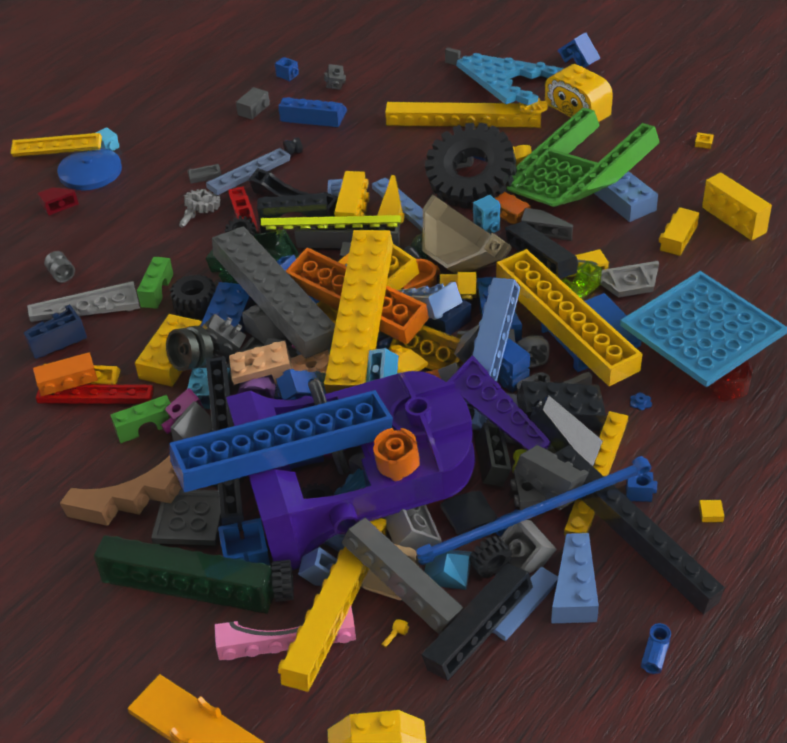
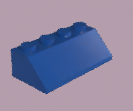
(311, 112)

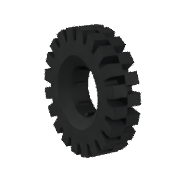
(472, 142)

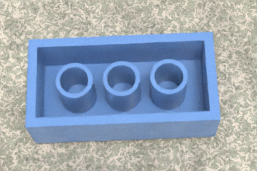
(630, 197)

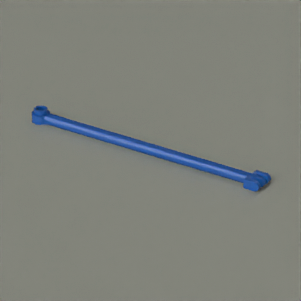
(427, 552)

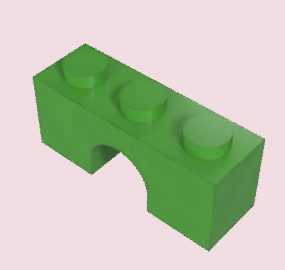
(150, 288)
(129, 420)

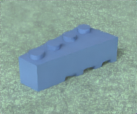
(437, 298)
(576, 586)

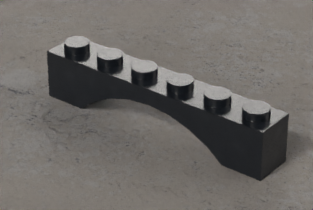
(270, 186)

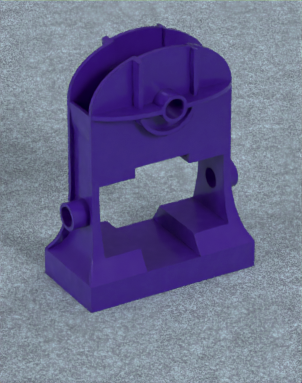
(416, 403)

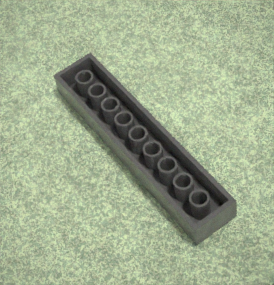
(274, 291)

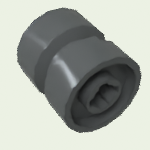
(59, 266)

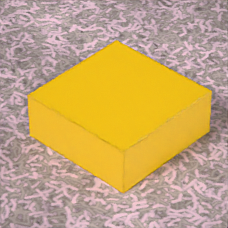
(704, 140)
(711, 511)

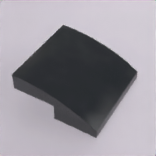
(468, 511)

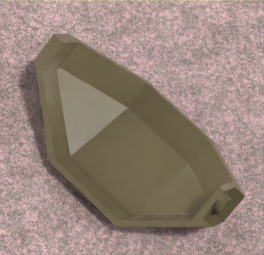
(457, 240)

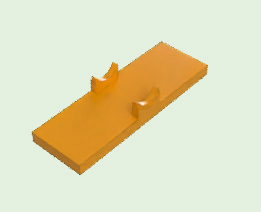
(184, 717)

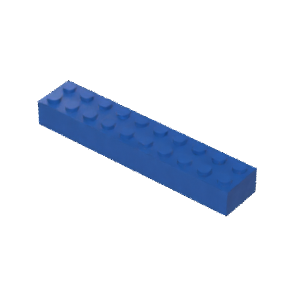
(278, 440)

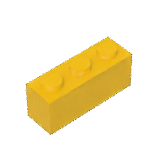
(679, 231)

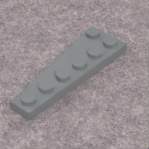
(98, 301)

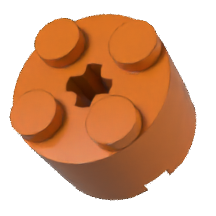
(396, 453)

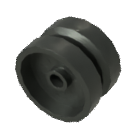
(189, 347)

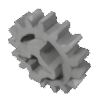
(202, 201)

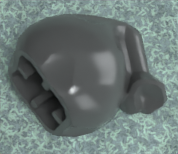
(538, 349)

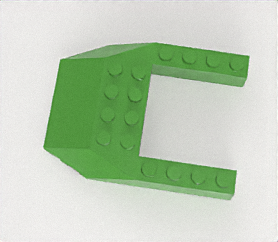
(560, 178)

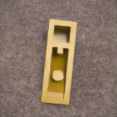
(391, 202)

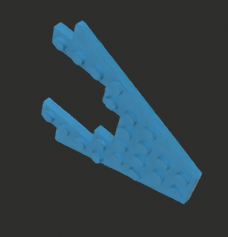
(496, 72)

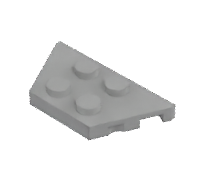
(630, 279)

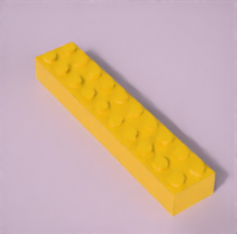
(359, 309)
(571, 318)

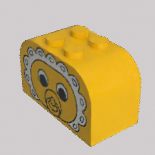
(578, 89)

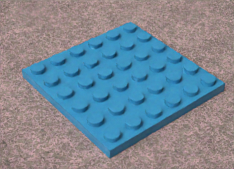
(703, 328)

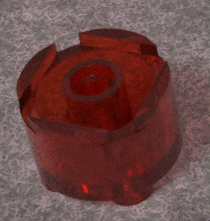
(734, 384)

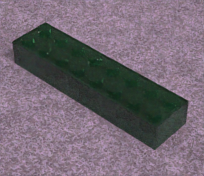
(185, 574)

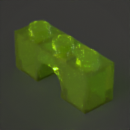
(586, 279)

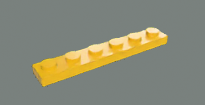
(56, 144)

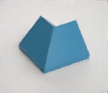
(450, 569)

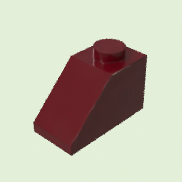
(57, 199)

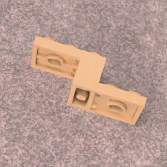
(273, 361)

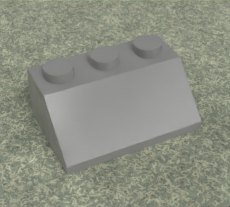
(413, 528)

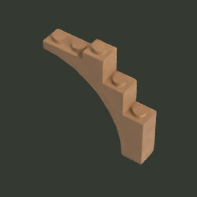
(132, 496)

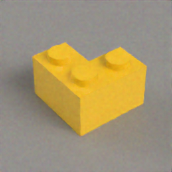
(465, 282)

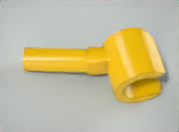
(398, 627)

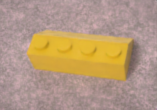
(433, 347)

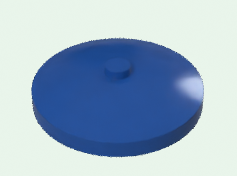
(89, 169)

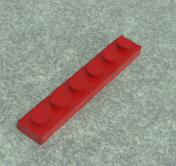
(100, 394)

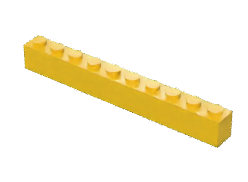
(459, 114)
(324, 619)

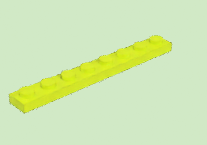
(324, 222)

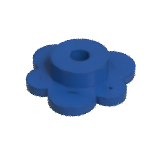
(640, 401)

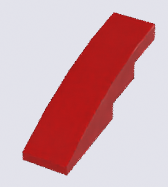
(241, 204)

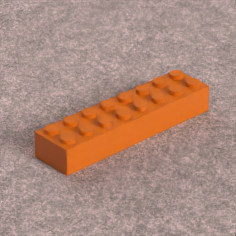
(324, 281)

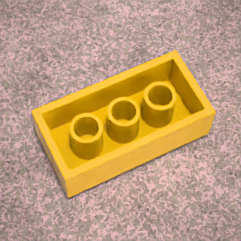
(352, 195)
(736, 206)
(153, 361)

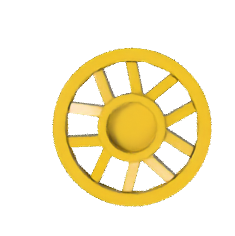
(537, 107)

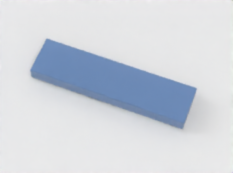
(543, 583)

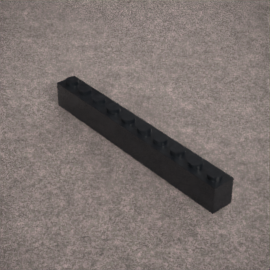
(229, 491)
(648, 539)

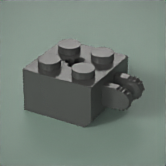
(224, 336)

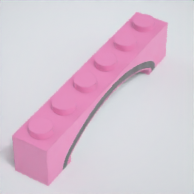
(237, 641)

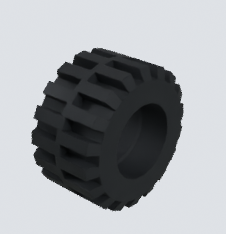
(192, 296)

